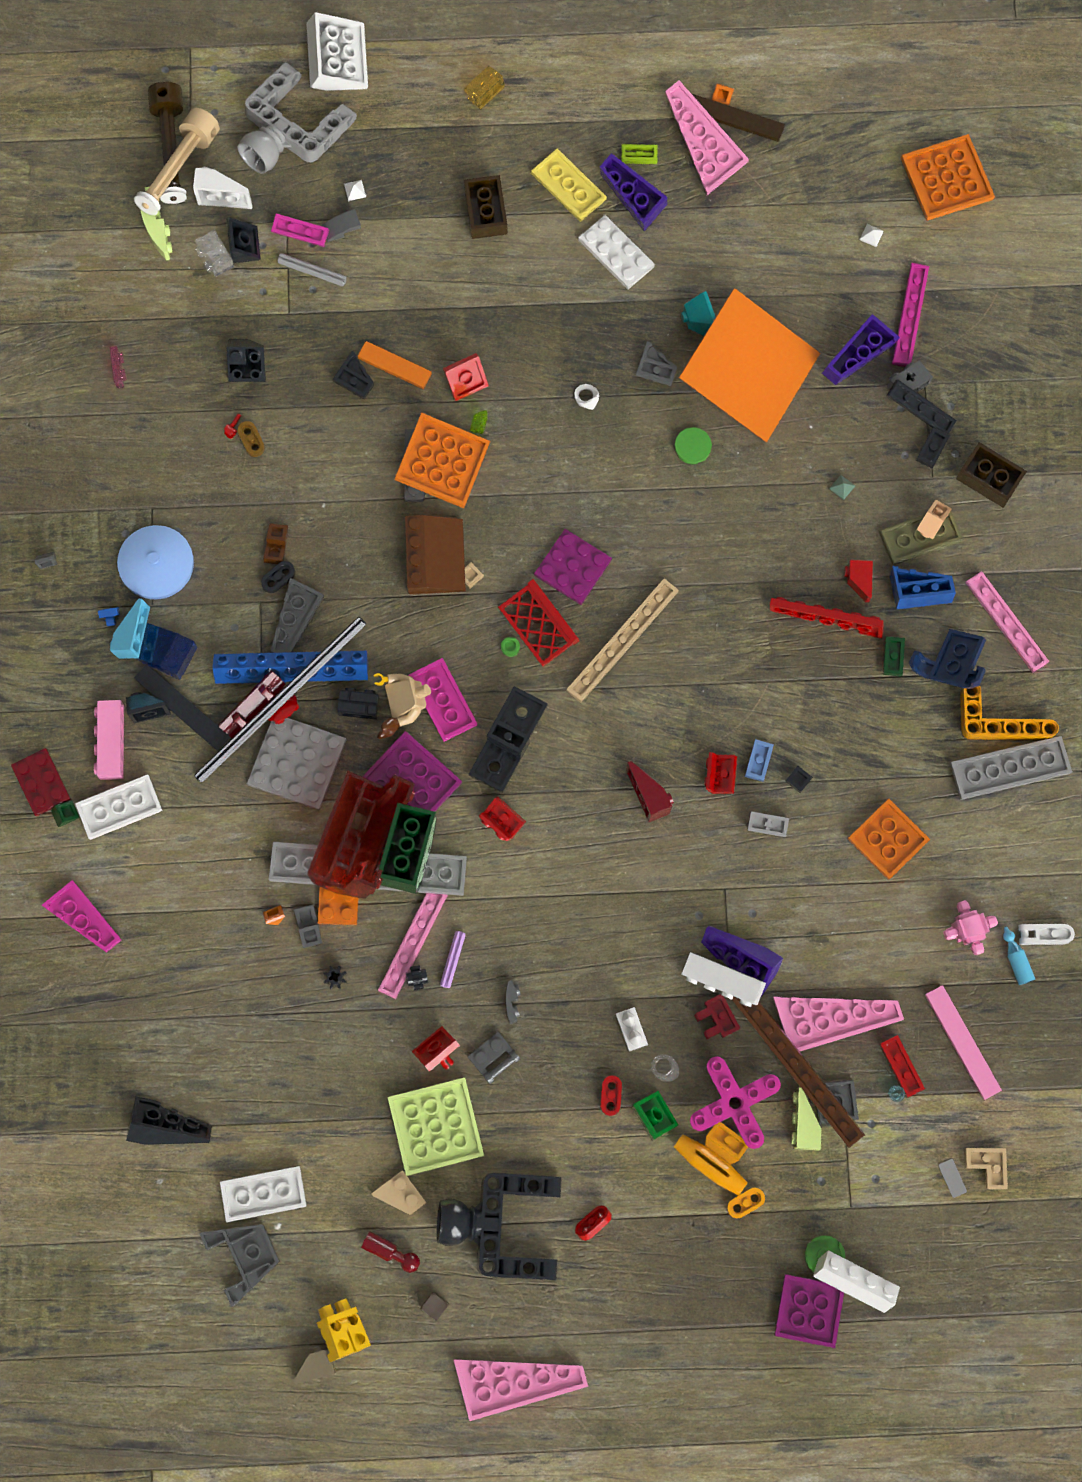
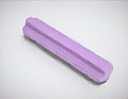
(452, 959)

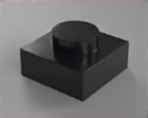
(798, 779)

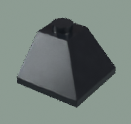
(145, 707)

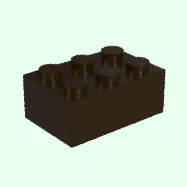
(485, 207)
(991, 474)

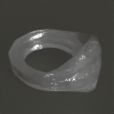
(672, 1075)

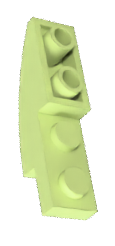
(158, 232)

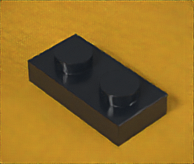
(932, 448)

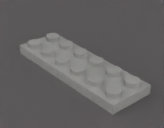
(1010, 767)

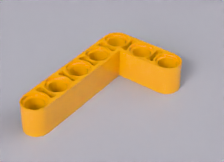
(999, 724)

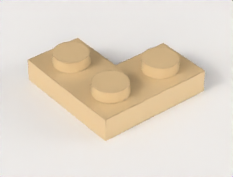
(994, 1163)

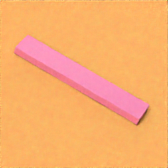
(1007, 622)
(412, 944)
(963, 1042)

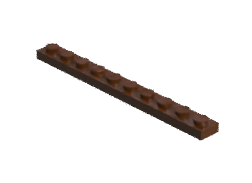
(802, 1072)

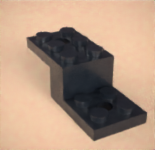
(508, 739)

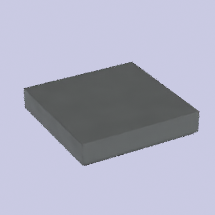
(845, 1093)

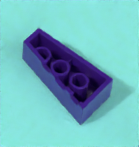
(634, 192)
(865, 345)

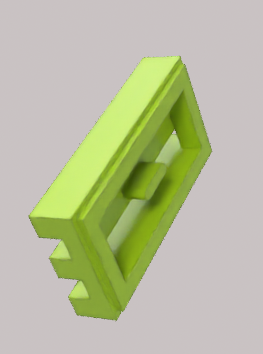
(639, 156)

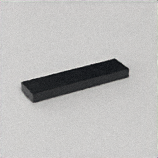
(920, 407)

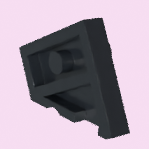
(354, 377)

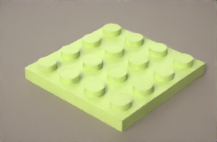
(435, 1126)

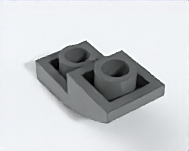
(512, 996)

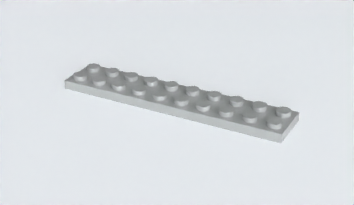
(441, 876)

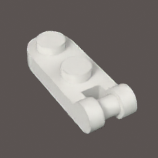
(1046, 934)

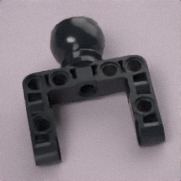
(480, 1223)

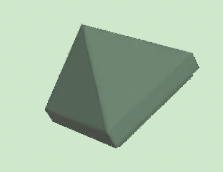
(842, 487)

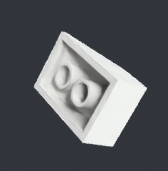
(218, 190)

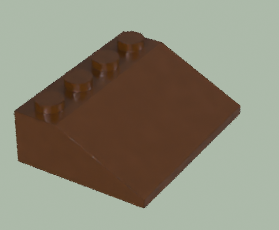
(434, 555)

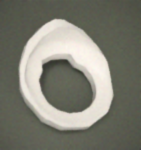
(590, 404)

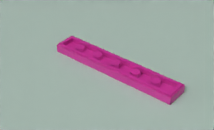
(910, 314)

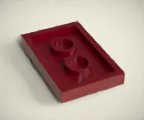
(40, 782)

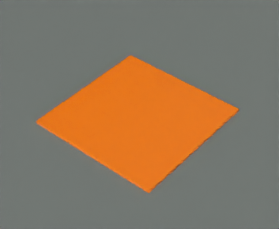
(749, 365)

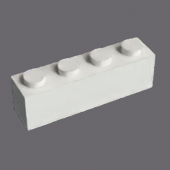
(724, 979)
(856, 1281)

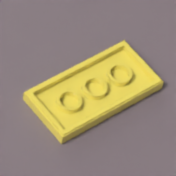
(568, 185)

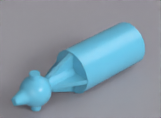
(1018, 959)

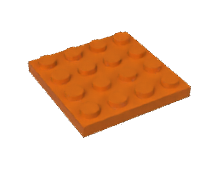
(947, 177)
(442, 460)

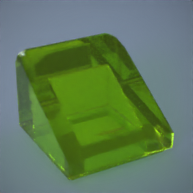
(479, 422)

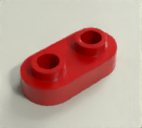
(612, 1096)
(593, 1222)

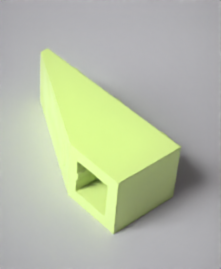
(807, 1129)

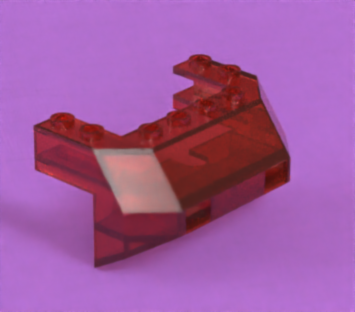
(360, 848)

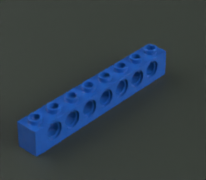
(287, 665)

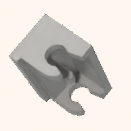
(767, 824)

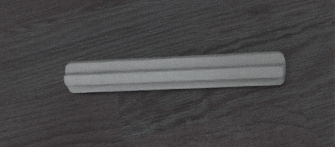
(312, 269)

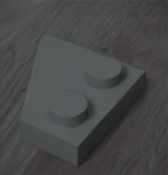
(656, 366)

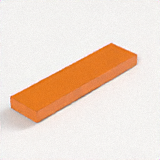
(394, 365)

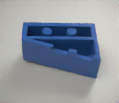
(920, 589)

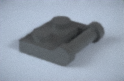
(489, 1052)

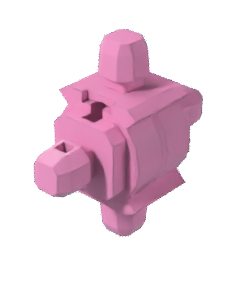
(970, 927)

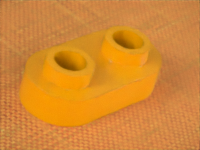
(745, 1203)

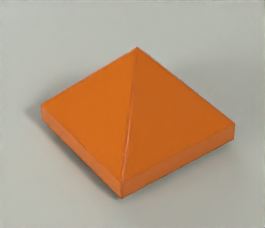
(274, 915)

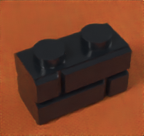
(358, 704)

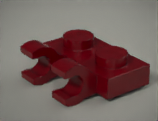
(721, 1016)

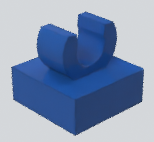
(110, 614)

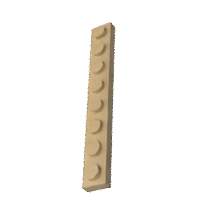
(622, 640)

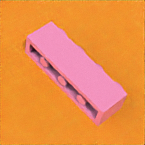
(109, 740)

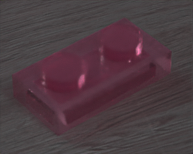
(117, 360)

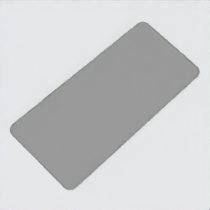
(952, 1178)

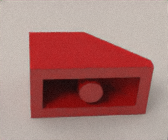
(860, 578)

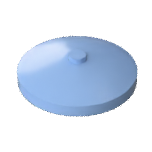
(155, 562)

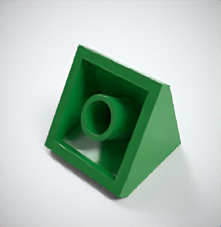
(655, 1115)

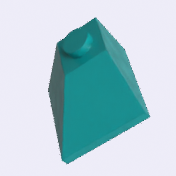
(698, 314)

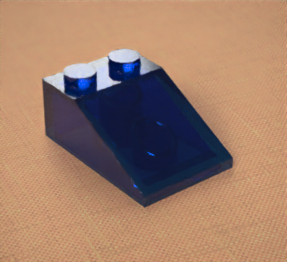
(166, 651)

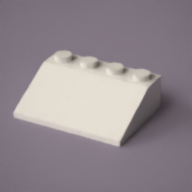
(336, 53)

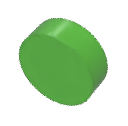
(510, 646)

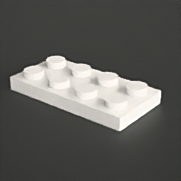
(616, 252)
(118, 807)
(263, 1194)

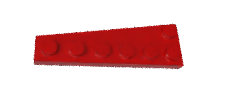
(869, 626)

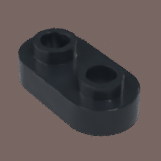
(276, 576)

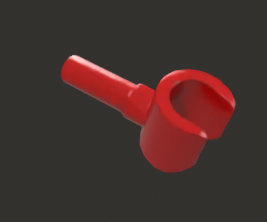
(229, 429)

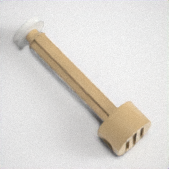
(198, 131)

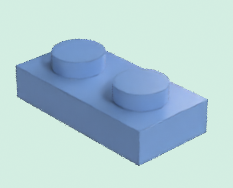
(759, 760)

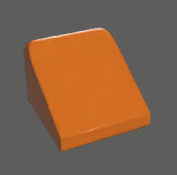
(722, 94)

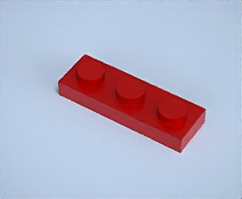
(902, 1066)

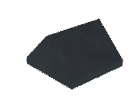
(243, 241)

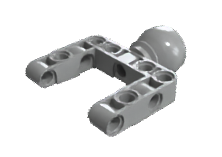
(262, 147)

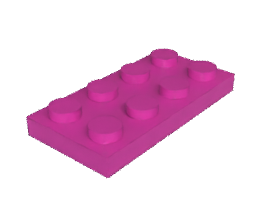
(445, 703)

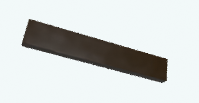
(742, 119)

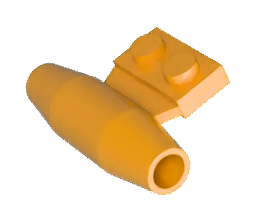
(716, 1157)

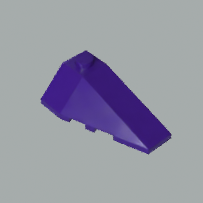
(743, 955)

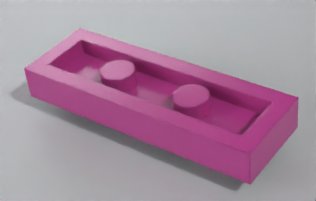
(300, 230)

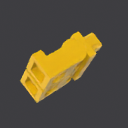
(342, 1331)

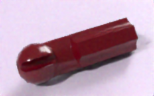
(388, 1251)

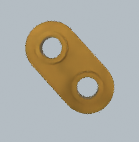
(252, 439)

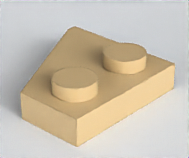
(400, 1194)

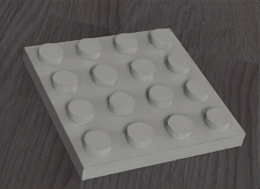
(297, 762)

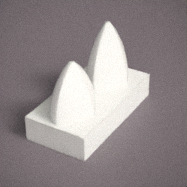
(631, 1029)

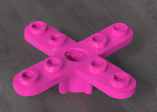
(747, 1097)

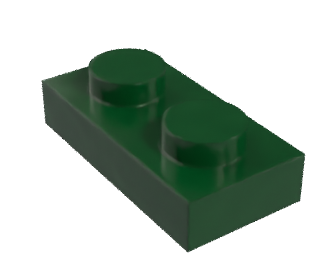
(893, 656)

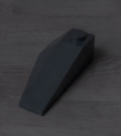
(157, 1125)

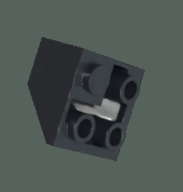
(245, 361)

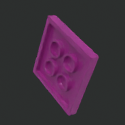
(573, 566)
(809, 1311)

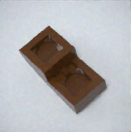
(276, 543)

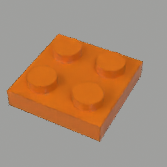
(337, 908)

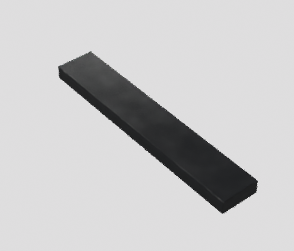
(182, 708)

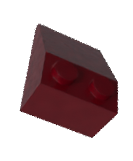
(651, 795)

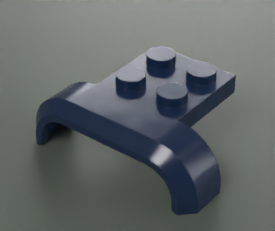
(954, 661)

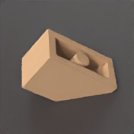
(933, 519)

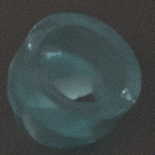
(896, 1097)

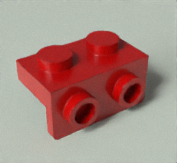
(720, 773)
(502, 819)

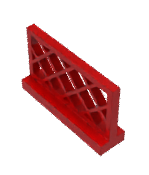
(553, 615)

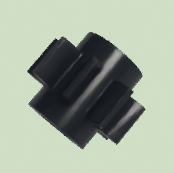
(416, 977)
(340, 978)

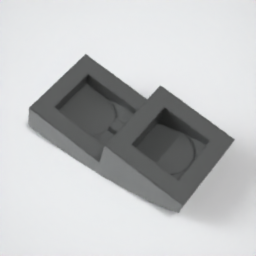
(342, 224)
(308, 926)

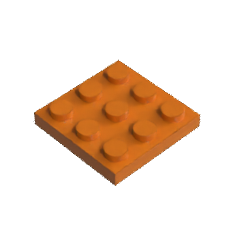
(888, 839)

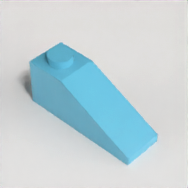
(130, 633)

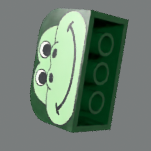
(407, 848)

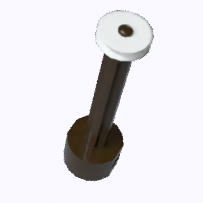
(167, 102)

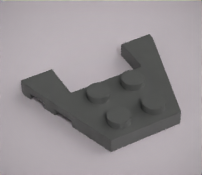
(251, 1252)

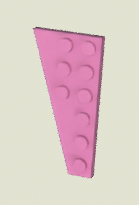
(710, 147)
(825, 1020)
(501, 1386)

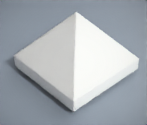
(354, 190)
(871, 235)

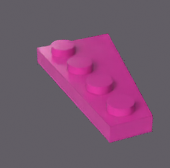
(79, 913)

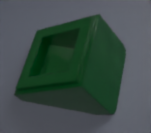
(64, 813)

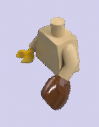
(405, 701)

